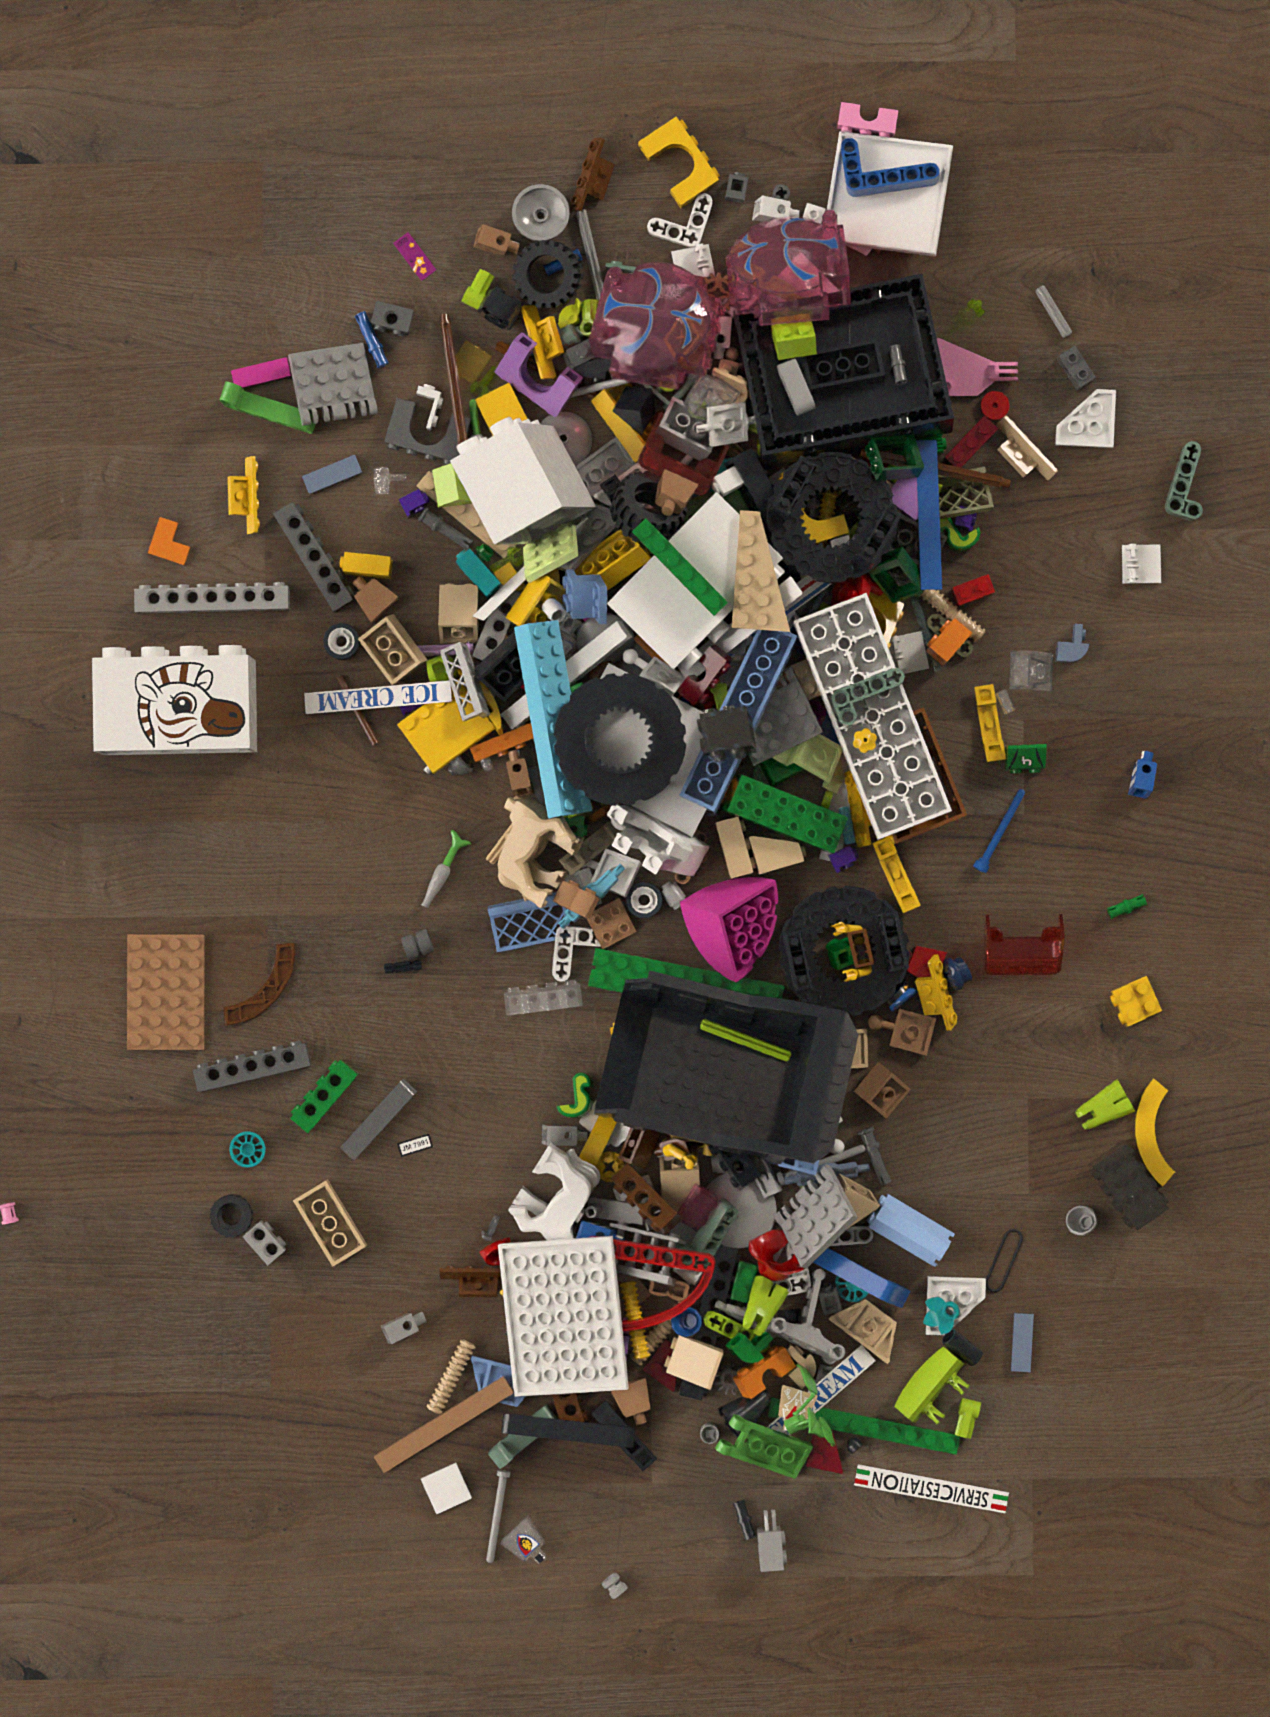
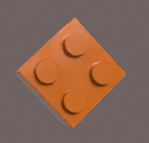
(948, 642)

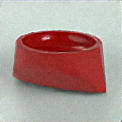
(491, 1254)

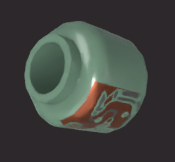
(570, 336)

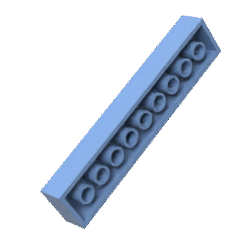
(752, 689)

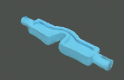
(601, 888)

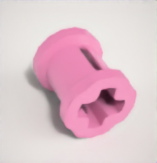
(8, 1213)

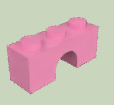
(851, 121)

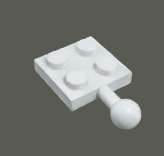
(656, 671)
(610, 861)

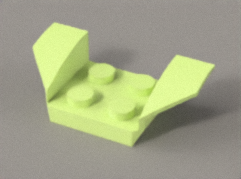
(820, 758)

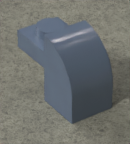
(1070, 652)

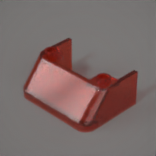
(656, 462)
(1023, 954)

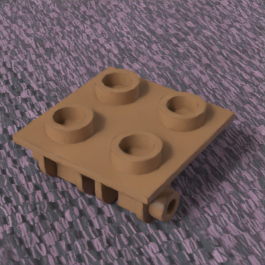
(611, 923)

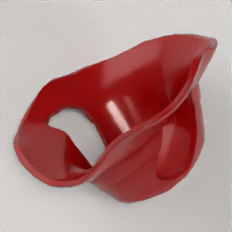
(764, 1248)

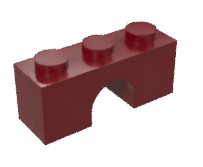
(971, 443)
(716, 663)

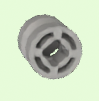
(709, 1436)
(614, 1585)

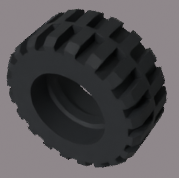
(629, 514)

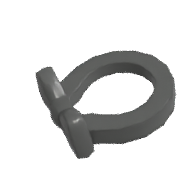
(487, 1235)

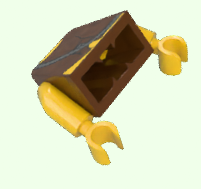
(860, 950)
(674, 1148)

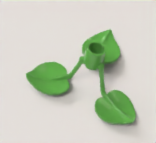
(799, 1422)

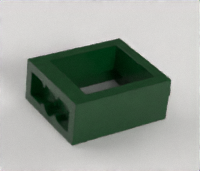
(911, 453)
(892, 559)

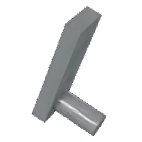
(613, 1210)

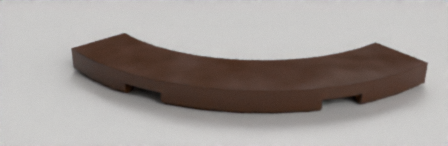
(268, 992)

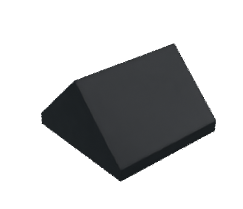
(635, 407)

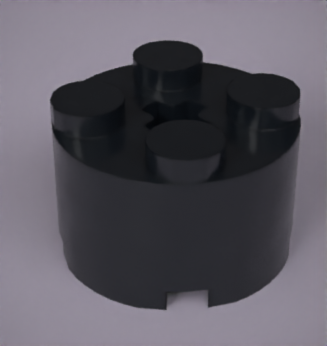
(500, 308)

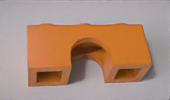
(750, 1378)

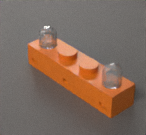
(500, 745)

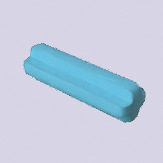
(848, 832)

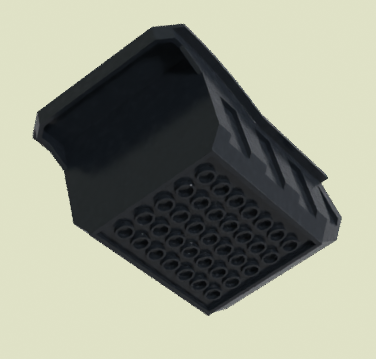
(716, 1092)

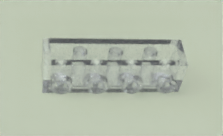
(543, 999)

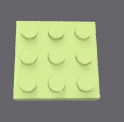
(550, 551)

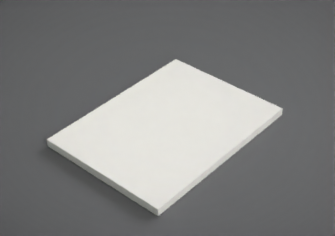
(623, 739)
(563, 1316)

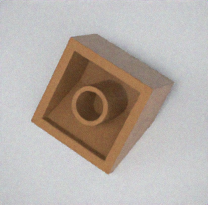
(882, 1090)

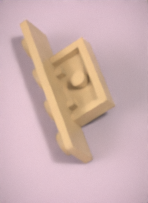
(1022, 452)

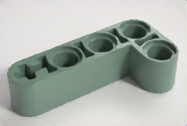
(1186, 480)
(869, 691)
(712, 1233)
(512, 1444)

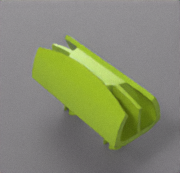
(928, 1383)

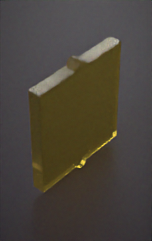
(471, 362)

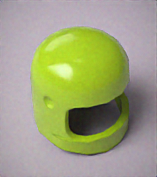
(437, 670)

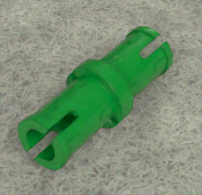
(1126, 906)

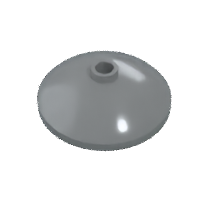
(540, 200)
(577, 433)
(591, 629)

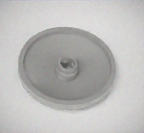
(754, 1212)

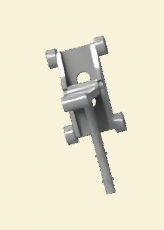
(803, 1334)

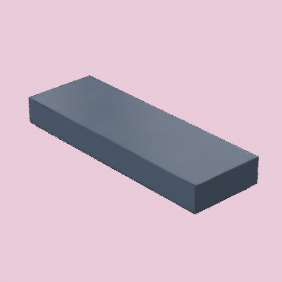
(332, 474)
(1022, 1342)

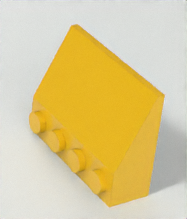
(441, 734)

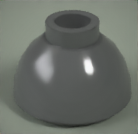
(461, 765)

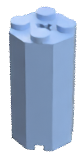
(910, 1229)

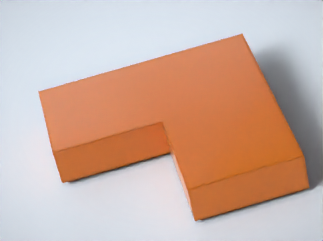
(163, 544)

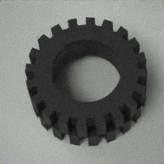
(571, 280)

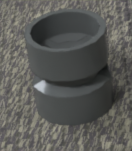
(417, 944)

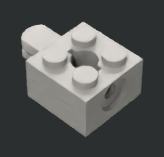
(770, 1545)

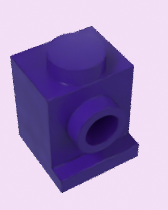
(414, 502)
(966, 521)
(843, 858)

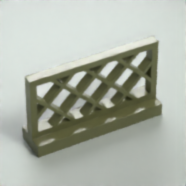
(951, 484)

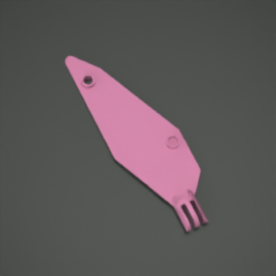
(968, 372)

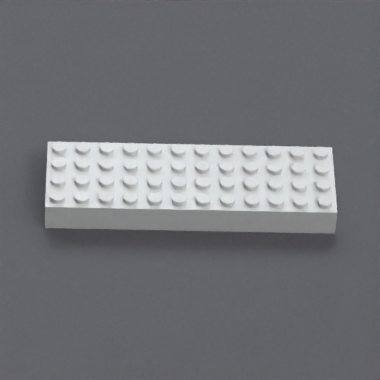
(898, 775)

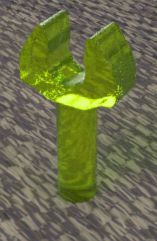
(976, 306)
(484, 382)
(509, 558)

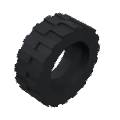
(231, 1230)

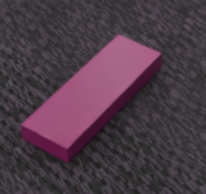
(261, 373)

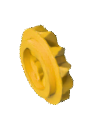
(609, 1157)

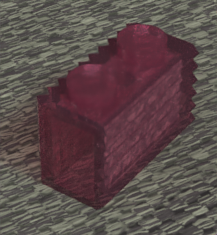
(697, 1206)

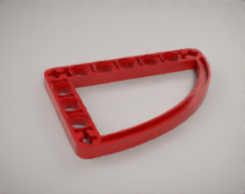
(677, 1262)

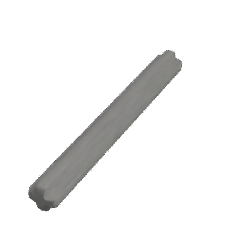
(590, 252)

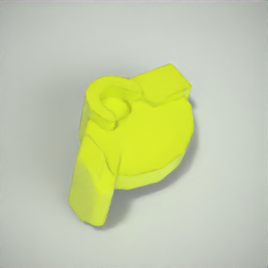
(570, 314)

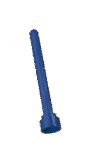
(982, 863)

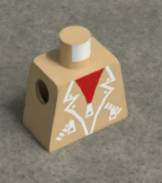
(791, 1400)

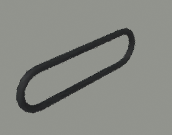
(996, 1257)

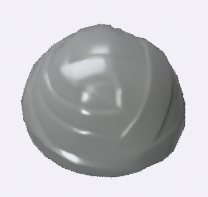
(1081, 1220)

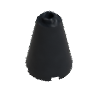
(747, 1408)

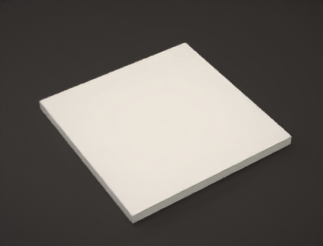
(898, 219)

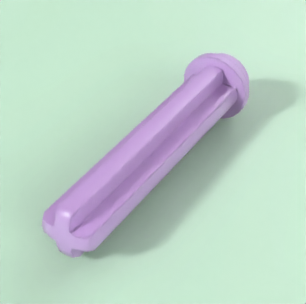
(434, 650)

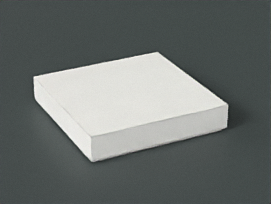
(446, 1488)

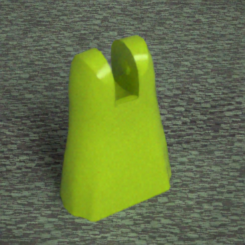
(1106, 1106)
(763, 1304)

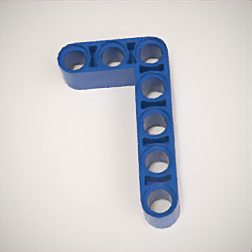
(882, 176)
(863, 1278)

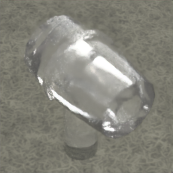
(383, 478)

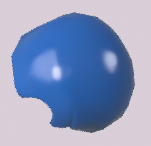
(687, 1322)

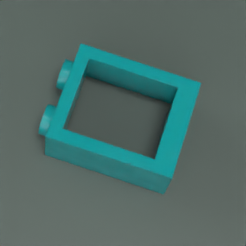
(478, 572)

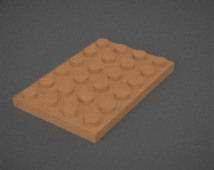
(165, 992)

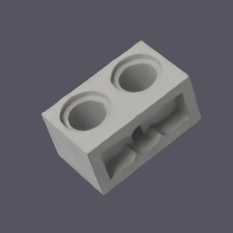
(260, 1246)

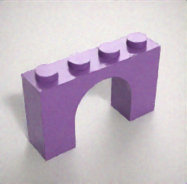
(514, 371)

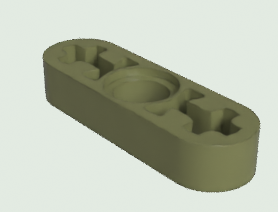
(935, 630)

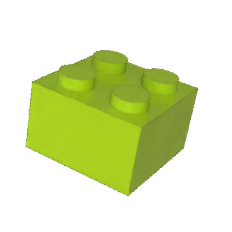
(794, 339)

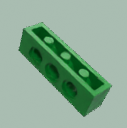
(347, 1076)

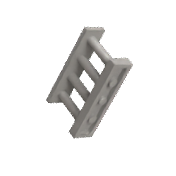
(647, 1272)

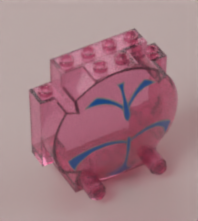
(789, 270)
(656, 324)

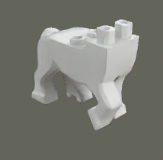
(661, 843)
(558, 1217)

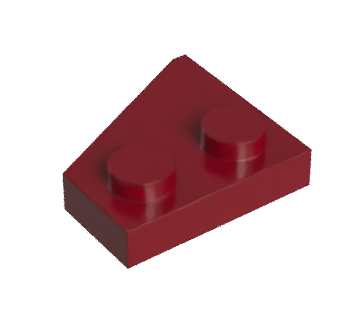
(656, 1368)
(824, 1456)

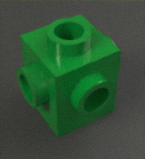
(578, 821)

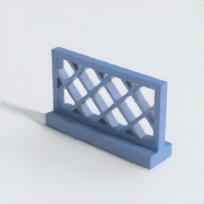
(522, 906)

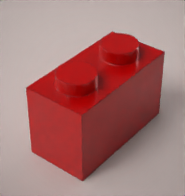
(973, 590)

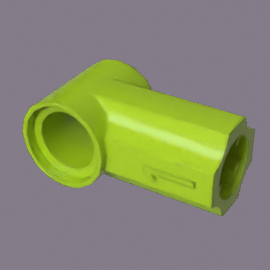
(477, 292)
(589, 310)
(968, 1413)

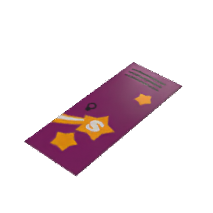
(414, 256)

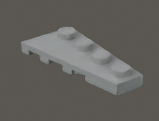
(590, 534)

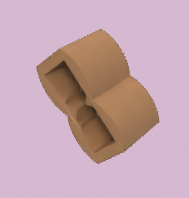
(576, 899)
(677, 1293)

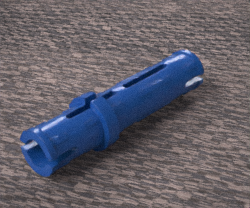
(375, 347)

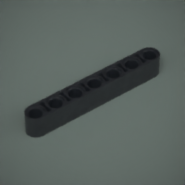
(568, 1430)

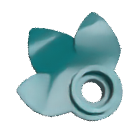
(937, 1315)

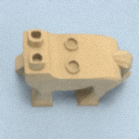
(526, 842)

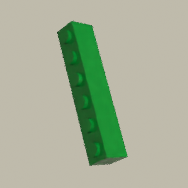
(679, 567)

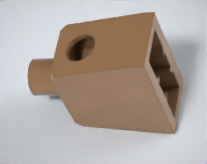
(487, 237)
(674, 493)
(373, 597)
(519, 780)
(634, 1400)

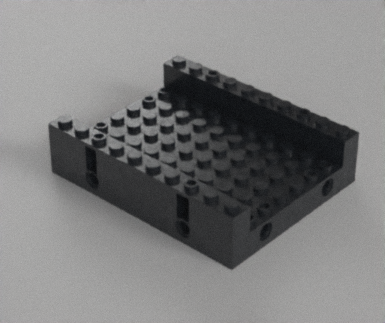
(851, 376)

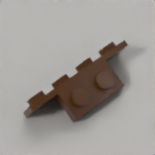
(594, 176)
(474, 1281)

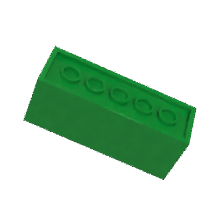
(784, 813)

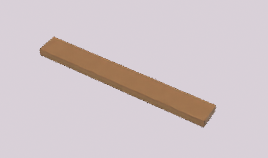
(443, 1424)

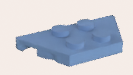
(488, 1371)

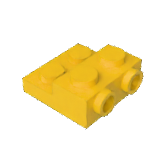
(1135, 1001)

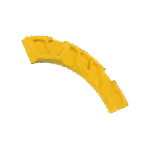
(1145, 1132)

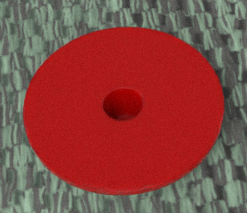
(995, 405)

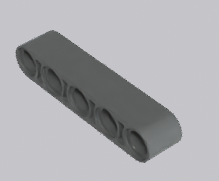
(378, 1119)

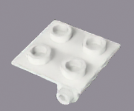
(695, 260)
(1141, 563)
(909, 652)

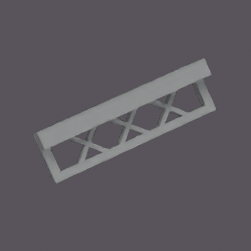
(468, 674)

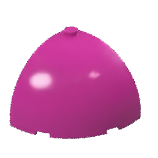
(732, 922)

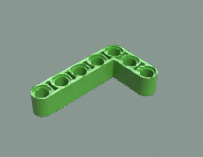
(236, 398)

